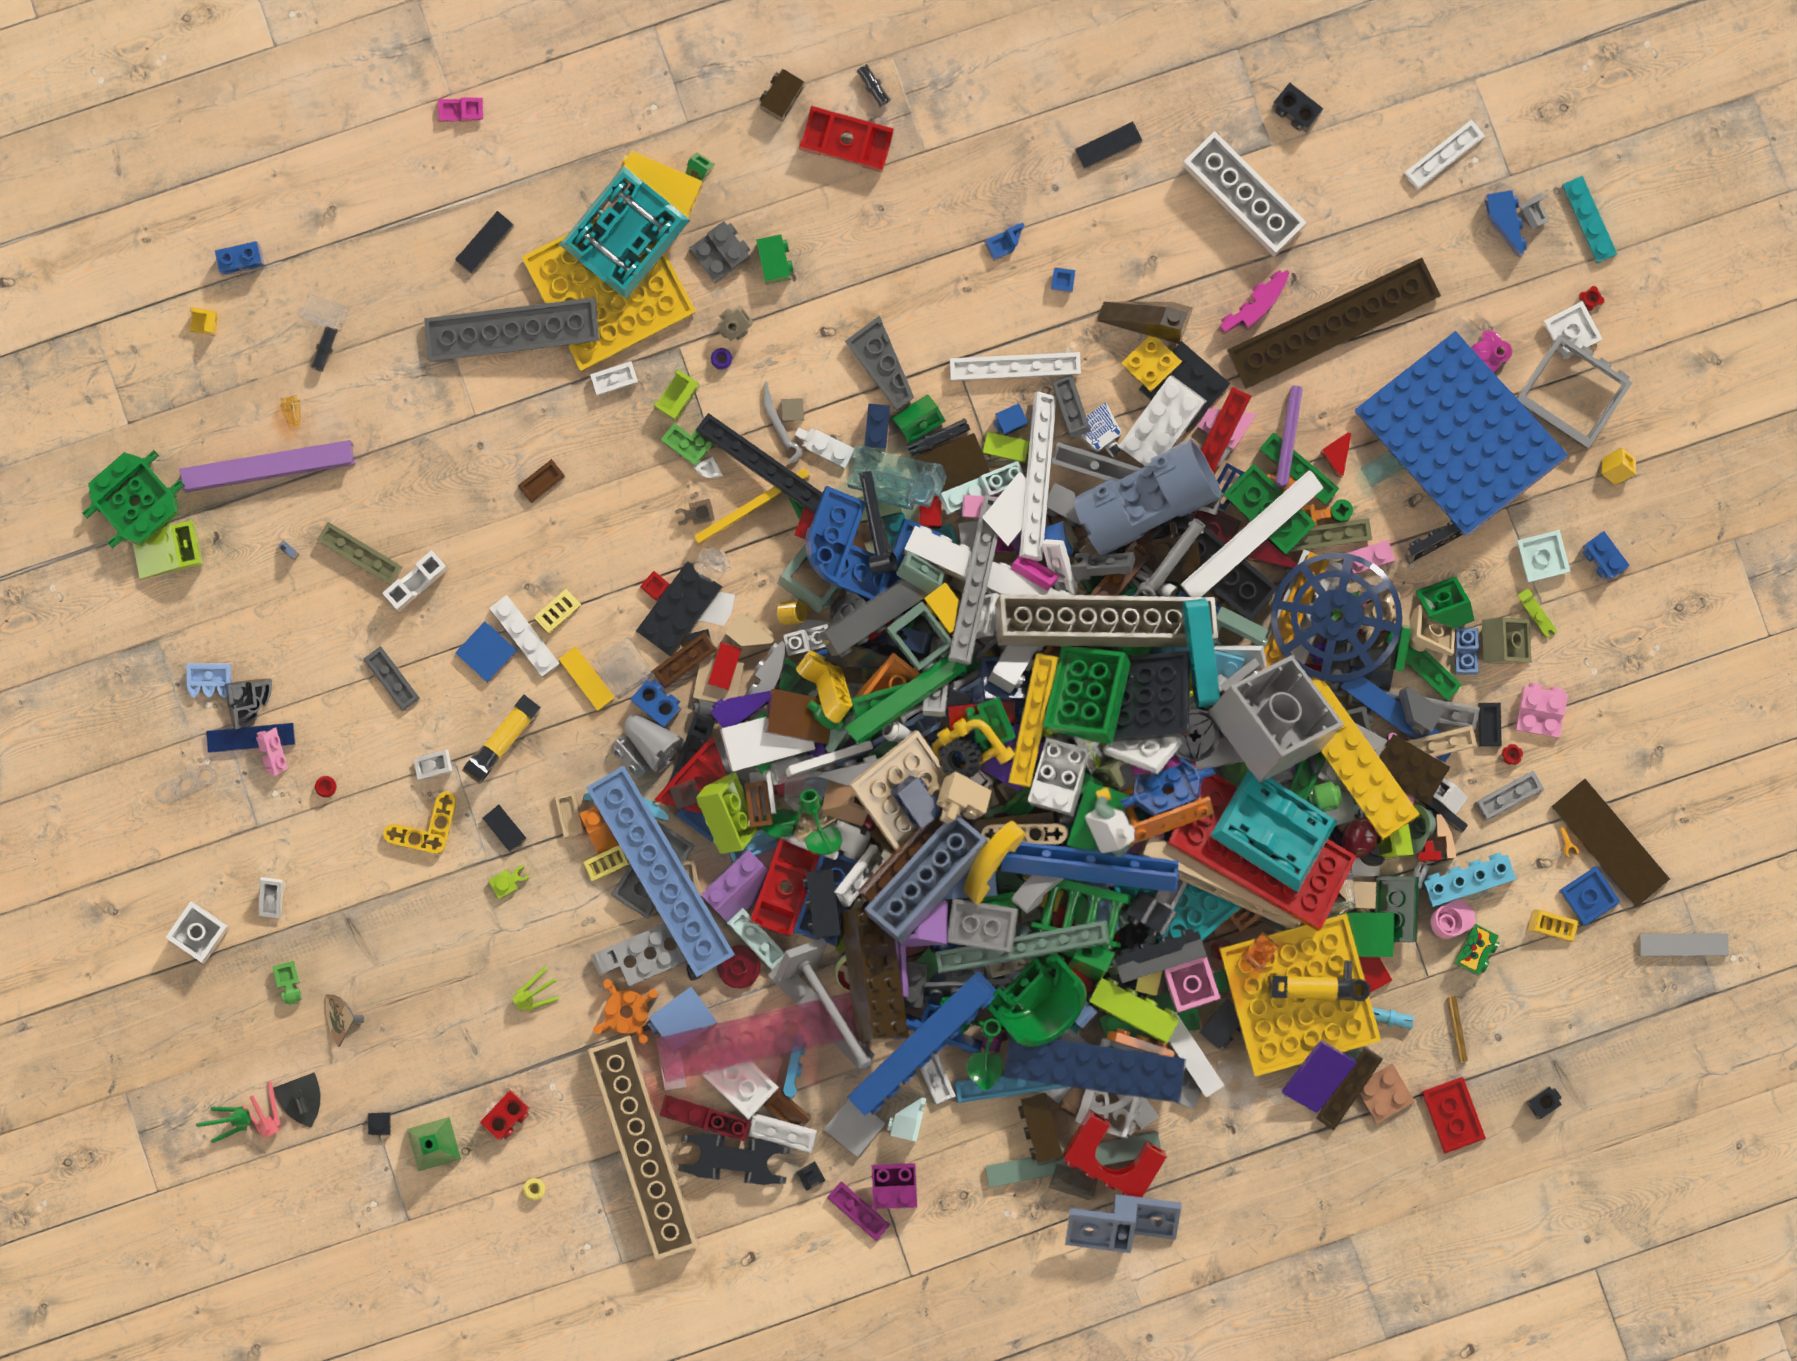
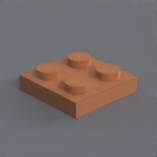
(1385, 1093)

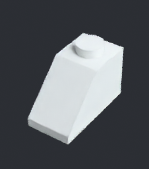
(1450, 796)

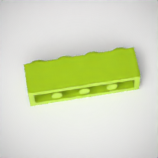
(1133, 1010)

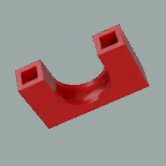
(1131, 1180)

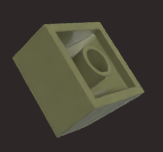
(1506, 640)

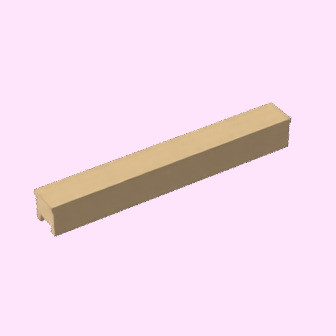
(1212, 882)

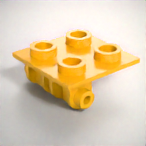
(1151, 362)

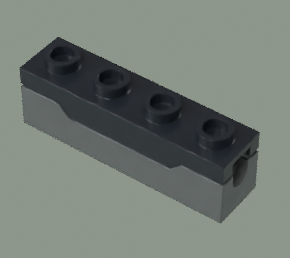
(1160, 956)

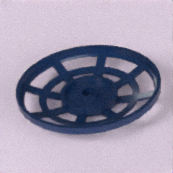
(1340, 630)

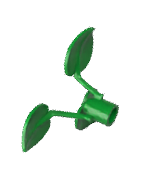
(818, 842)
(985, 1068)

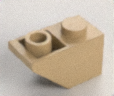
(747, 633)

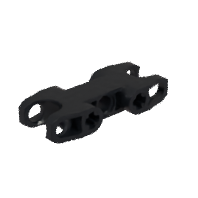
(717, 1157)

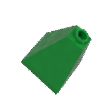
(444, 1144)

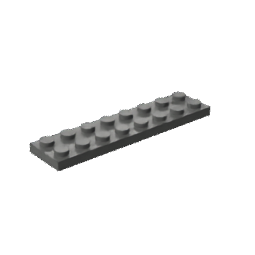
(512, 329)

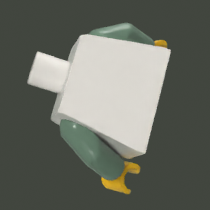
(1110, 826)

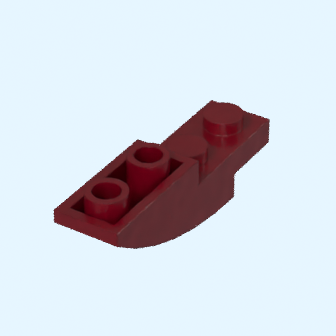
(704, 1118)

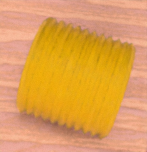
(792, 612)

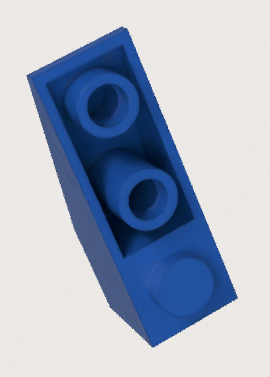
(1503, 216)

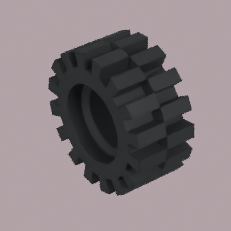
(968, 751)

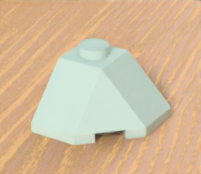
(908, 1121)

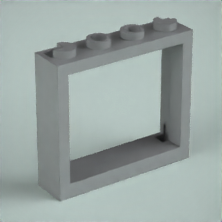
(1602, 365)

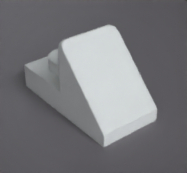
(433, 765)
(271, 897)

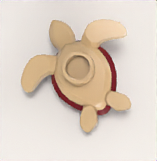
(1388, 613)

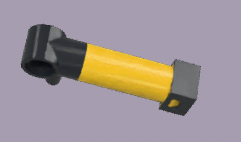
(502, 738)
(1318, 987)

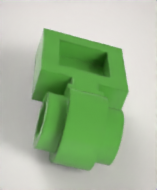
(286, 976)

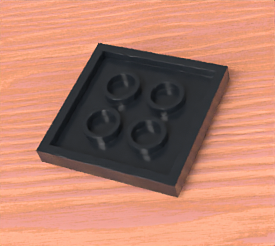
(1197, 376)

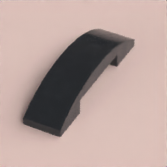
(698, 735)

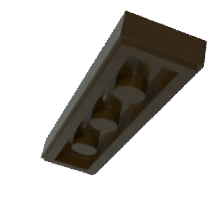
(1349, 1088)

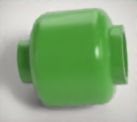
(1326, 796)

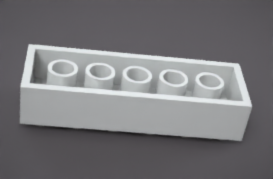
(1244, 194)

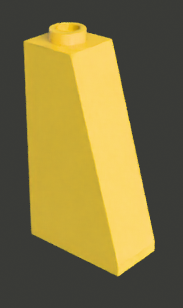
(669, 183)

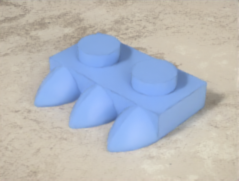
(208, 676)

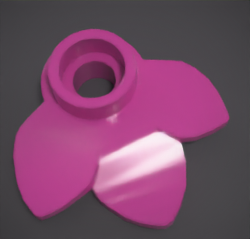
(1488, 350)

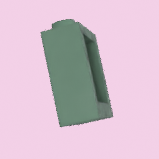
(801, 592)
(908, 617)
(1241, 627)

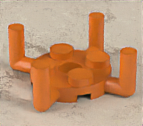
(613, 1007)

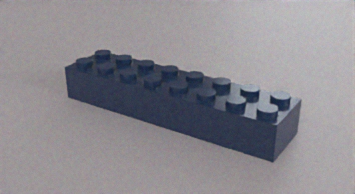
(1098, 1069)

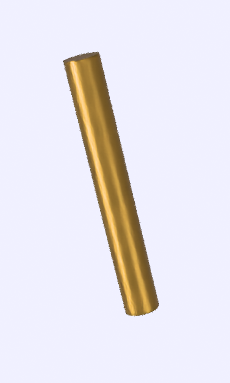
(1457, 1027)

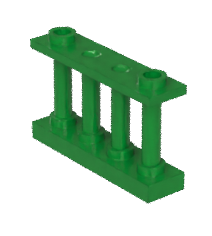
(1096, 896)

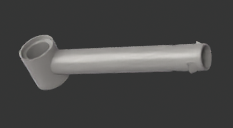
(1171, 560)

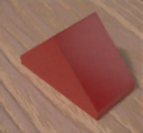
(1336, 454)

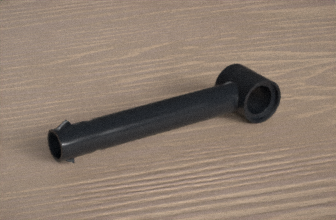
(882, 560)

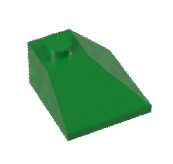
(1447, 603)

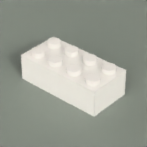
(1162, 421)

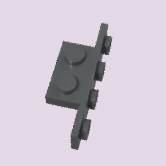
(957, 979)

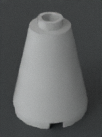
(653, 742)

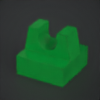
(699, 164)

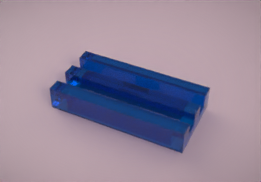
(1234, 470)

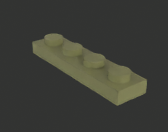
(1335, 535)
(359, 553)

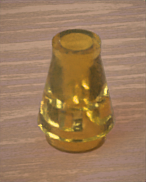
(291, 409)

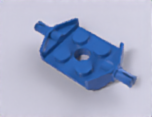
(1182, 778)

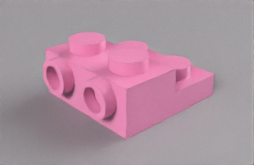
(1541, 710)

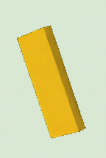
(586, 678)

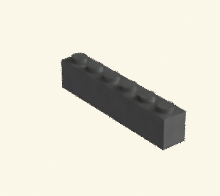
(871, 617)

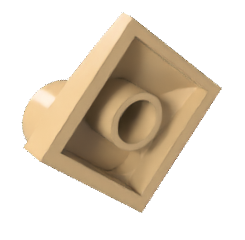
(1430, 634)

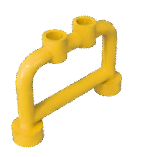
(962, 728)

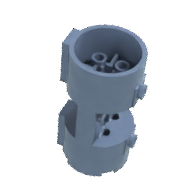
(1167, 488)

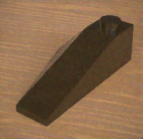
(1153, 319)

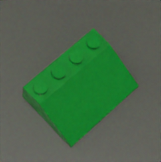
(1087, 693)

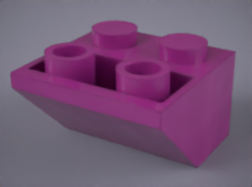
(894, 1186)

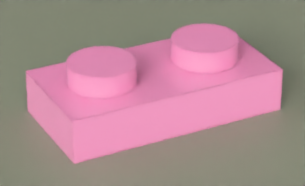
(1377, 554)

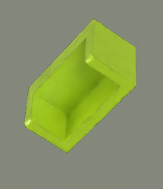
(677, 395)

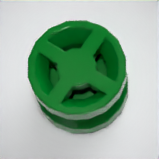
(1341, 514)

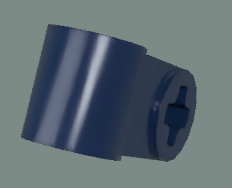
(916, 640)

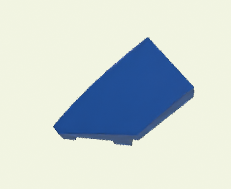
(1005, 242)

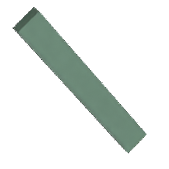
(1025, 947)
(1106, 1153)

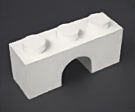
(413, 584)

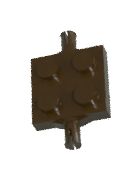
(1188, 563)

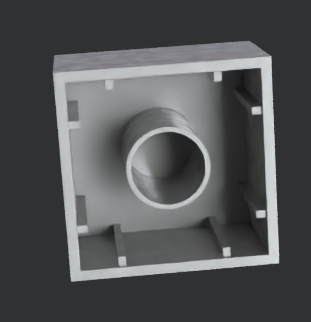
(1275, 718)

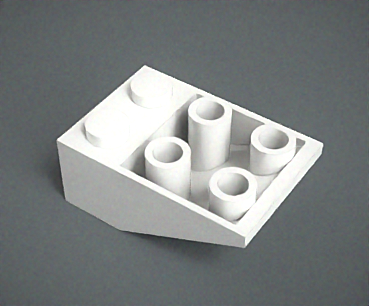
(1059, 777)

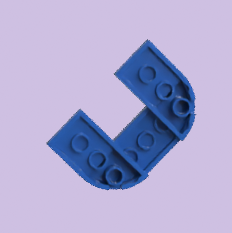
(831, 547)

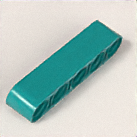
(1201, 652)

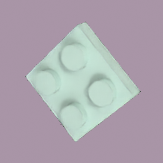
(1543, 556)

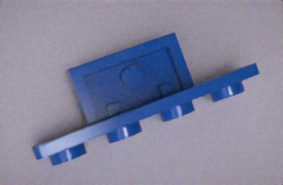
(961, 1040)

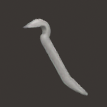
(780, 428)

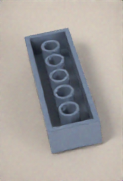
(926, 878)

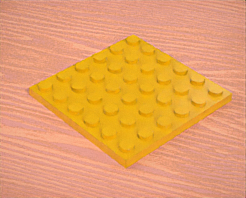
(623, 322)
(1286, 1030)

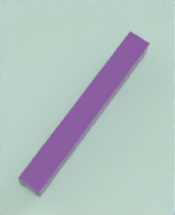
(267, 466)

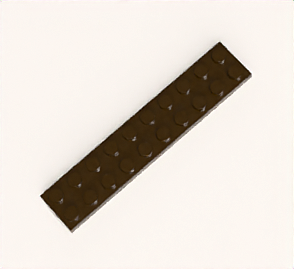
(1333, 323)

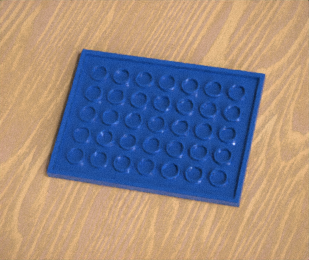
(1461, 433)

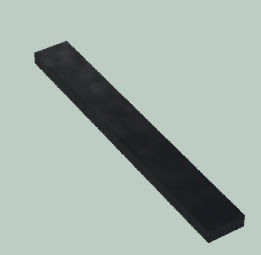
(760, 462)

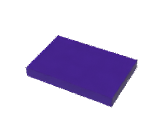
(1318, 1076)

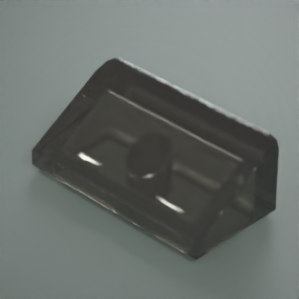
(1073, 1182)

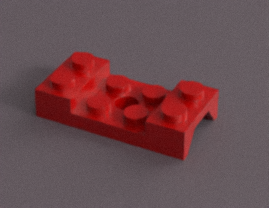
(869, 142)
(777, 909)

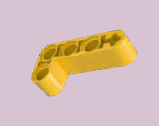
(829, 683)

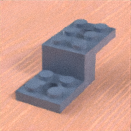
(1117, 1229)

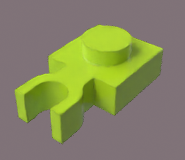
(505, 883)

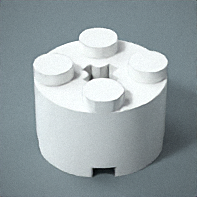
(853, 838)

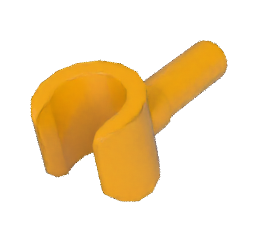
(1567, 841)

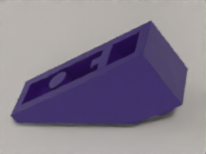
(738, 709)

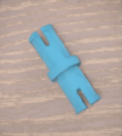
(1393, 1018)

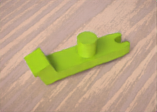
(1536, 612)

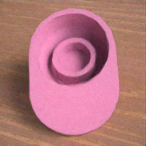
(1452, 919)

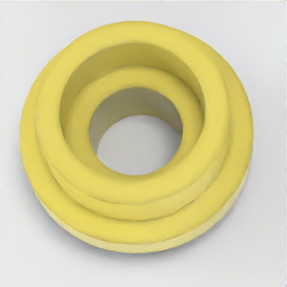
(527, 1189)

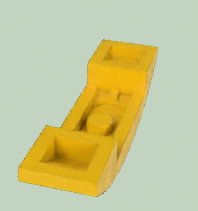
(989, 858)

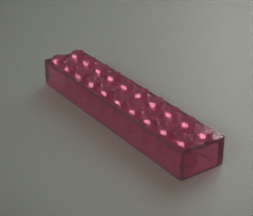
(753, 1038)

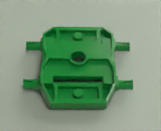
(137, 522)

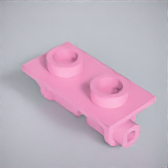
(274, 759)

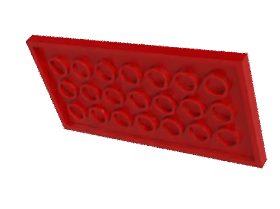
(1307, 905)

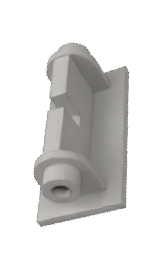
(623, 749)

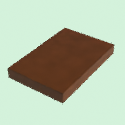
(791, 717)

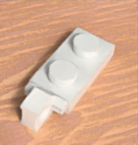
(825, 446)

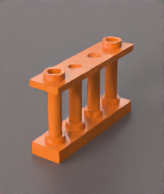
(1167, 821)

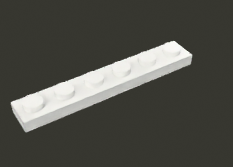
(1015, 366)

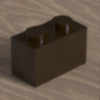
(782, 94)

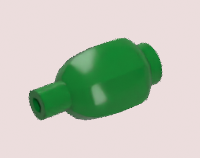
(821, 718)

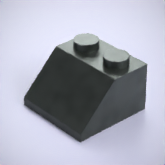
(1381, 676)

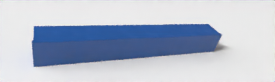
(1092, 866)

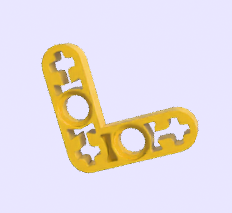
(433, 831)

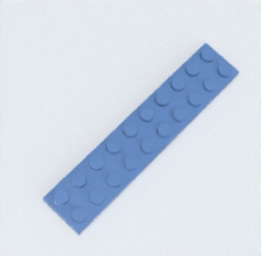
(660, 871)

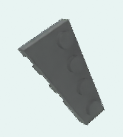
(877, 356)

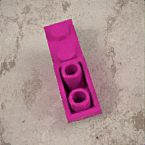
(1263, 299)

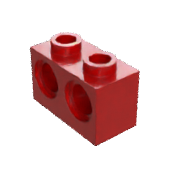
(501, 1111)

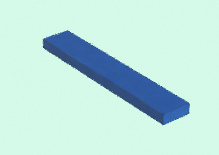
(1384, 706)

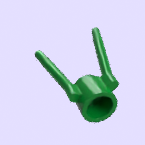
(240, 1118)

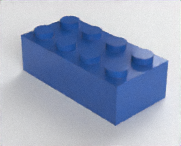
(841, 868)

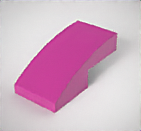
(460, 109)

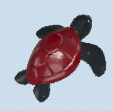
(1360, 839)

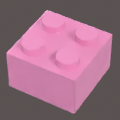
(1191, 984)

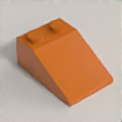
(891, 673)

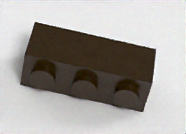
(1040, 1129)

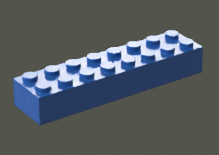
(917, 1048)

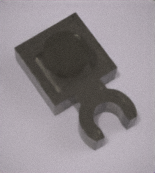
(699, 512)

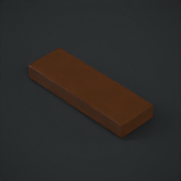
(684, 660)

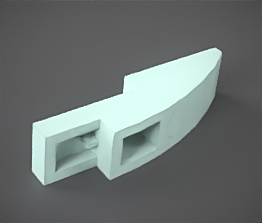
(987, 484)

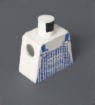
(1103, 431)

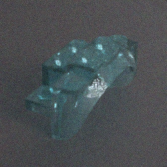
(897, 478)

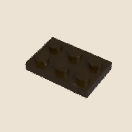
(1413, 768)

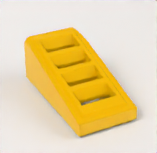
(1536, 919)

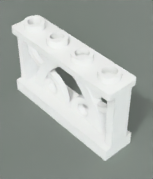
(1117, 1108)

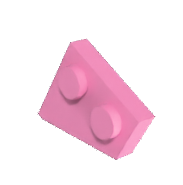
(1210, 417)

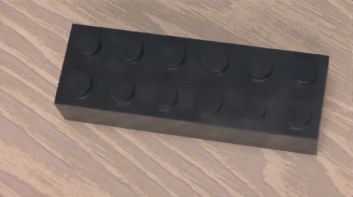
(1240, 589)

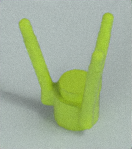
(524, 999)

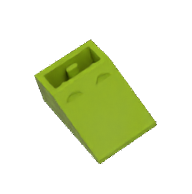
(169, 550)

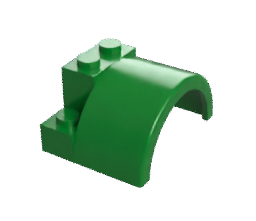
(1048, 1001)

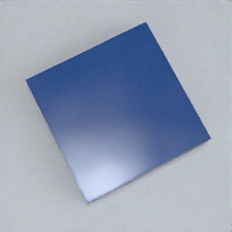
(486, 651)
(1589, 896)

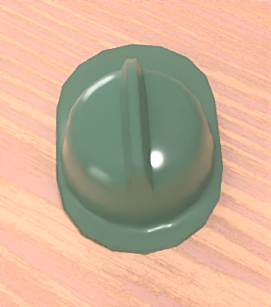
(1422, 828)

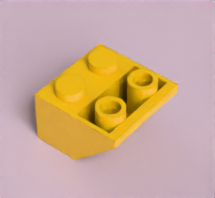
(945, 606)

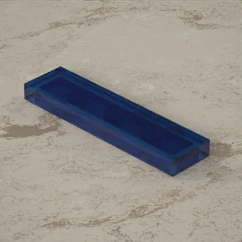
(245, 737)

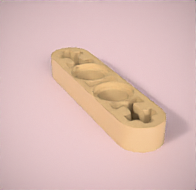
(1027, 827)

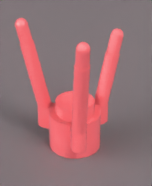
(266, 1125)

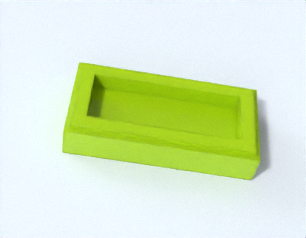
(1006, 447)

